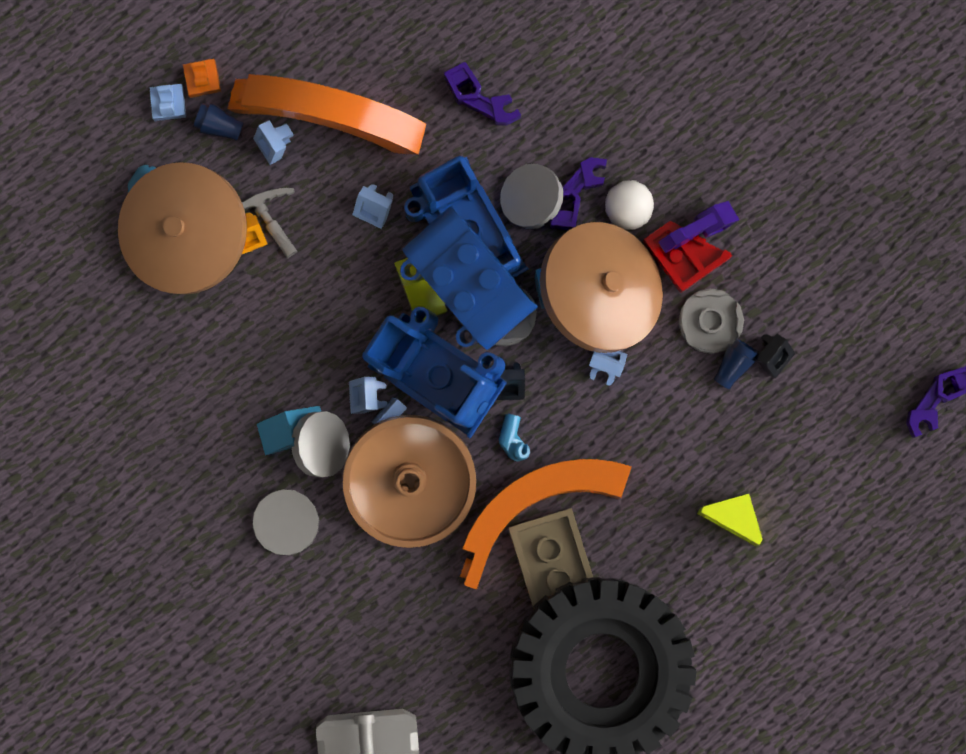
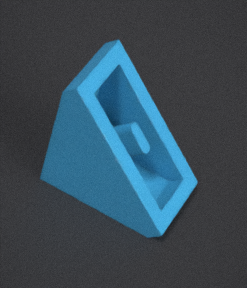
(278, 430)

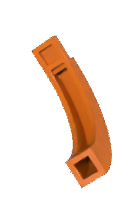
(329, 108)
(551, 480)

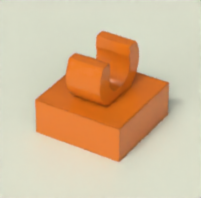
(202, 78)

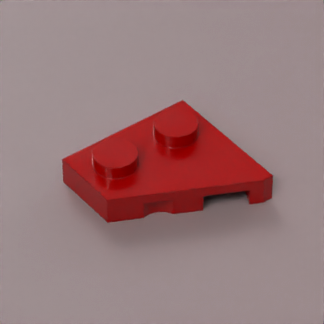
(690, 261)

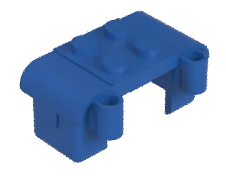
(458, 186)
(467, 279)
(435, 370)

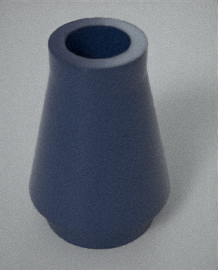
(216, 122)
(735, 363)

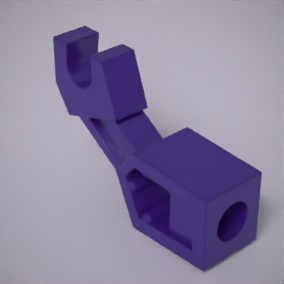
(491, 108)
(581, 179)
(709, 223)
(926, 410)

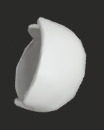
(629, 205)

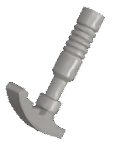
(272, 225)

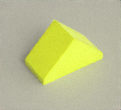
(420, 292)
(736, 517)

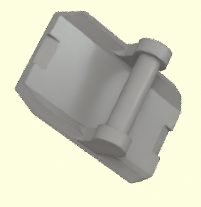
(368, 733)

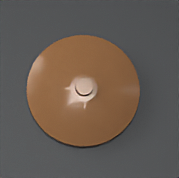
(182, 228)
(601, 287)
(409, 481)

